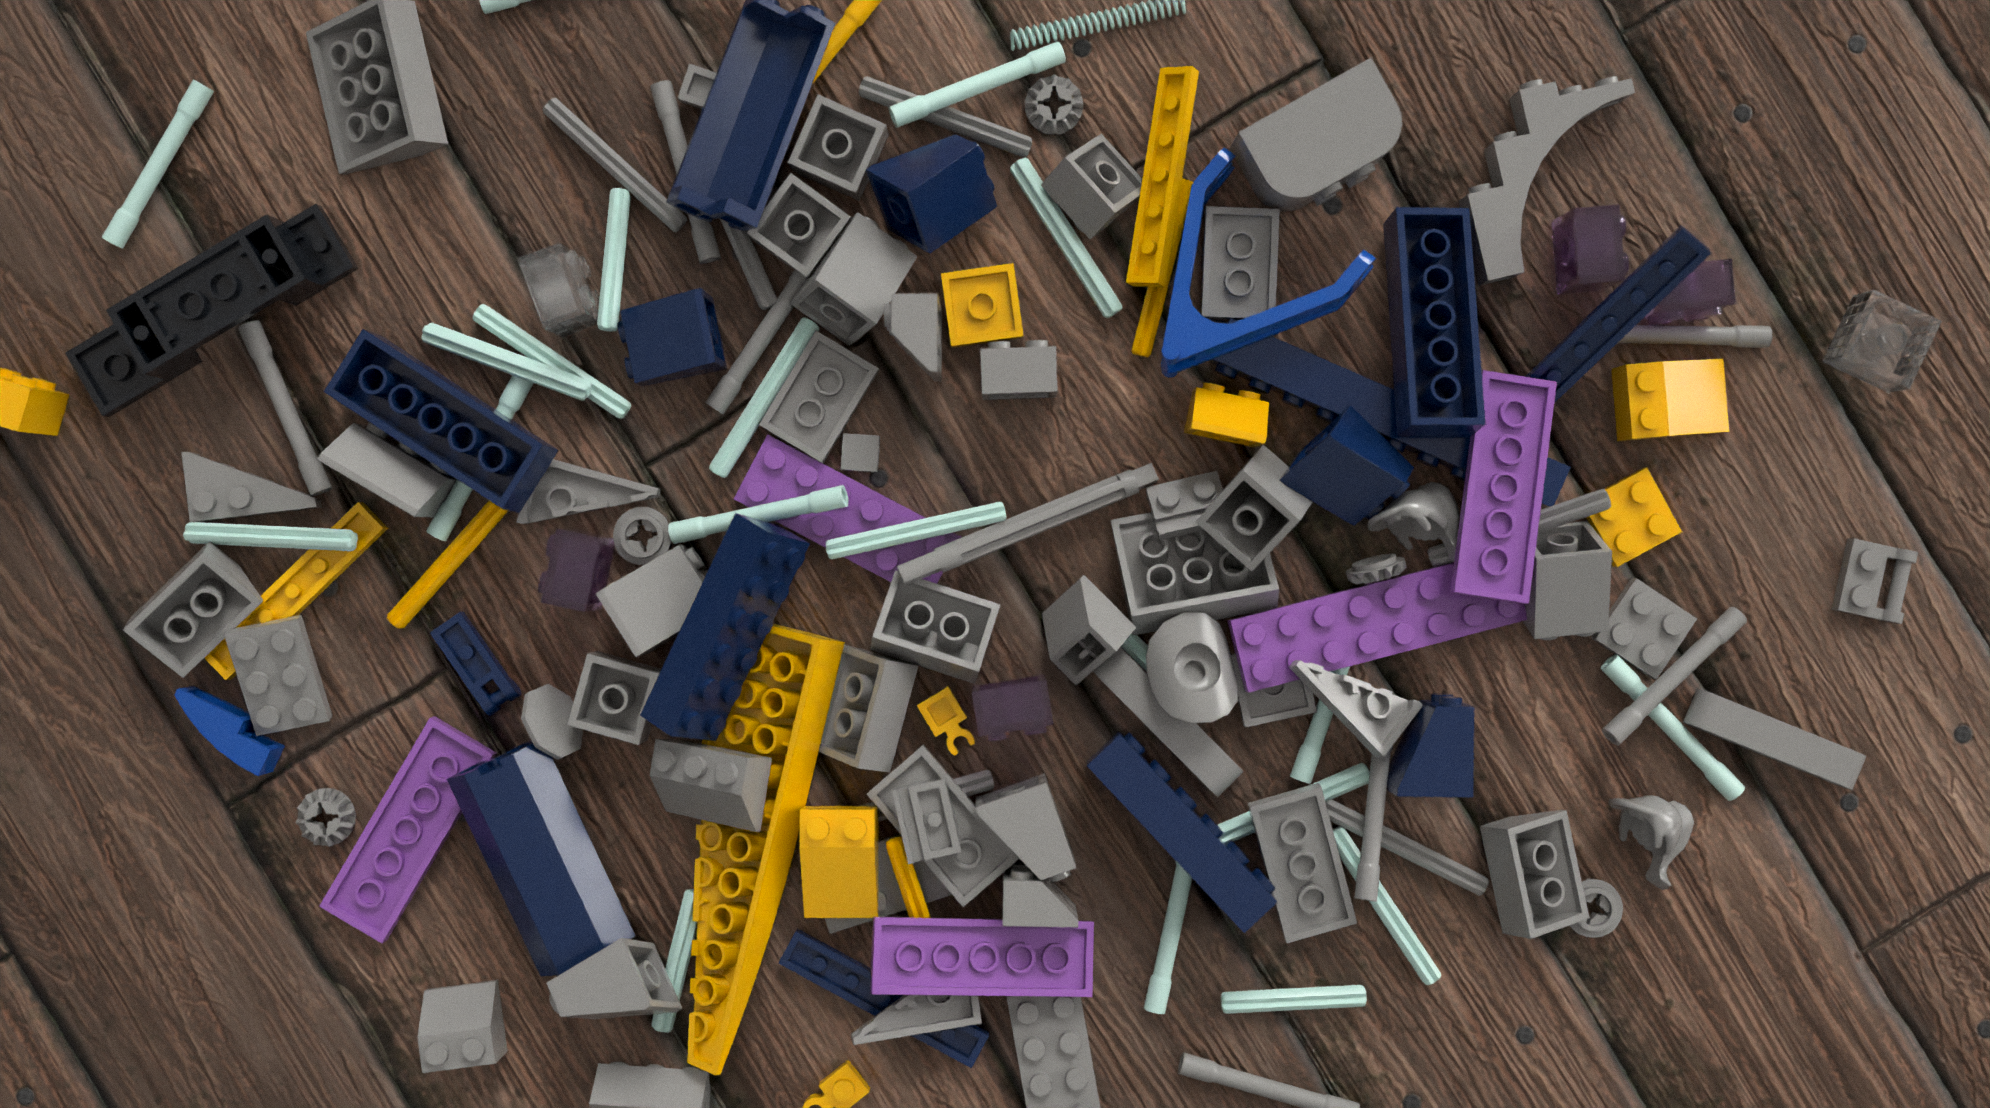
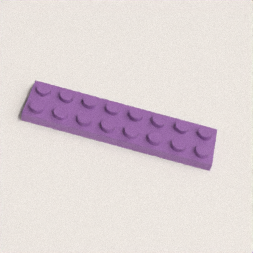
(1361, 625)

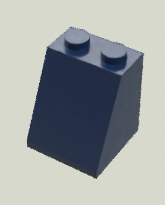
(933, 191)
(672, 338)
(1349, 469)
(1435, 751)

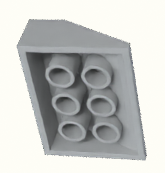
(376, 85)
(1185, 576)

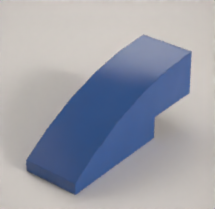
(229, 730)

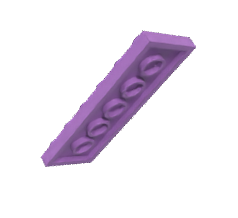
(786, 473)
(1504, 489)
(404, 832)
(980, 958)

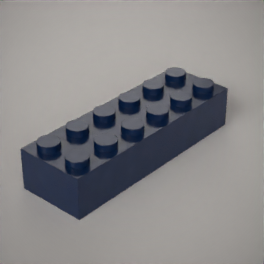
(1433, 322)
(441, 421)
(724, 629)
(1182, 832)

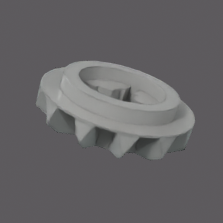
(1041, 116)
(630, 523)
(1376, 568)
(333, 802)
(1609, 901)

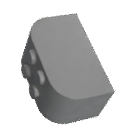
(1320, 140)

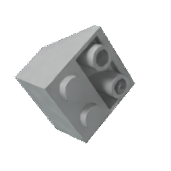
(1083, 629)

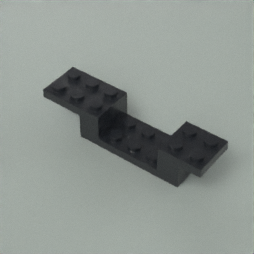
(173, 316)

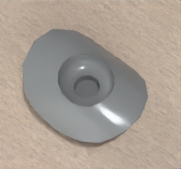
(1192, 669)

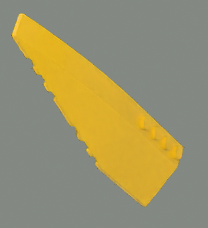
(743, 870)

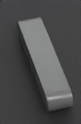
(1183, 738)
(1774, 739)

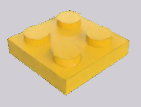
(982, 305)
(1636, 517)

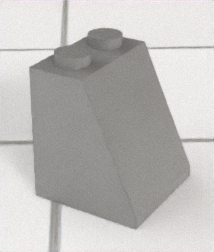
(854, 280)
(1254, 510)
(1569, 583)
(654, 599)
(1030, 826)
(615, 983)

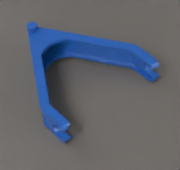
(1195, 339)

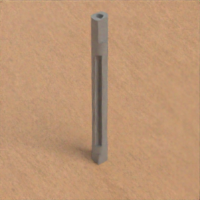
(1028, 524)

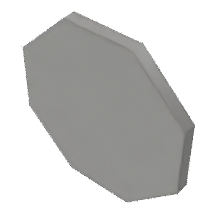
(546, 721)

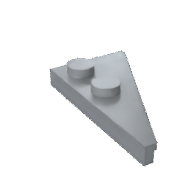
(576, 490)
(224, 492)
(1368, 712)
(919, 1015)

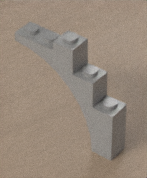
(1513, 160)

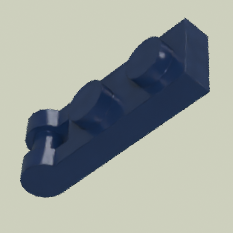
(475, 662)

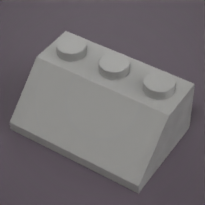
(917, 328)
(389, 469)
(194, 610)
(935, 627)
(867, 709)
(711, 782)
(1534, 873)
(649, 1087)

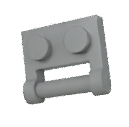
(1863, 576)

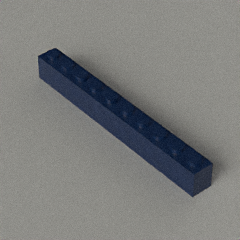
(1332, 389)

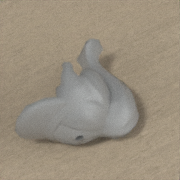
(1421, 514)
(1657, 826)

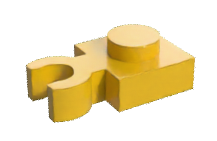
(943, 715)
(839, 1088)

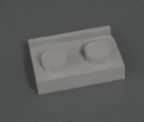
(1181, 502)
(926, 820)

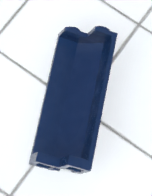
(751, 113)
(541, 857)

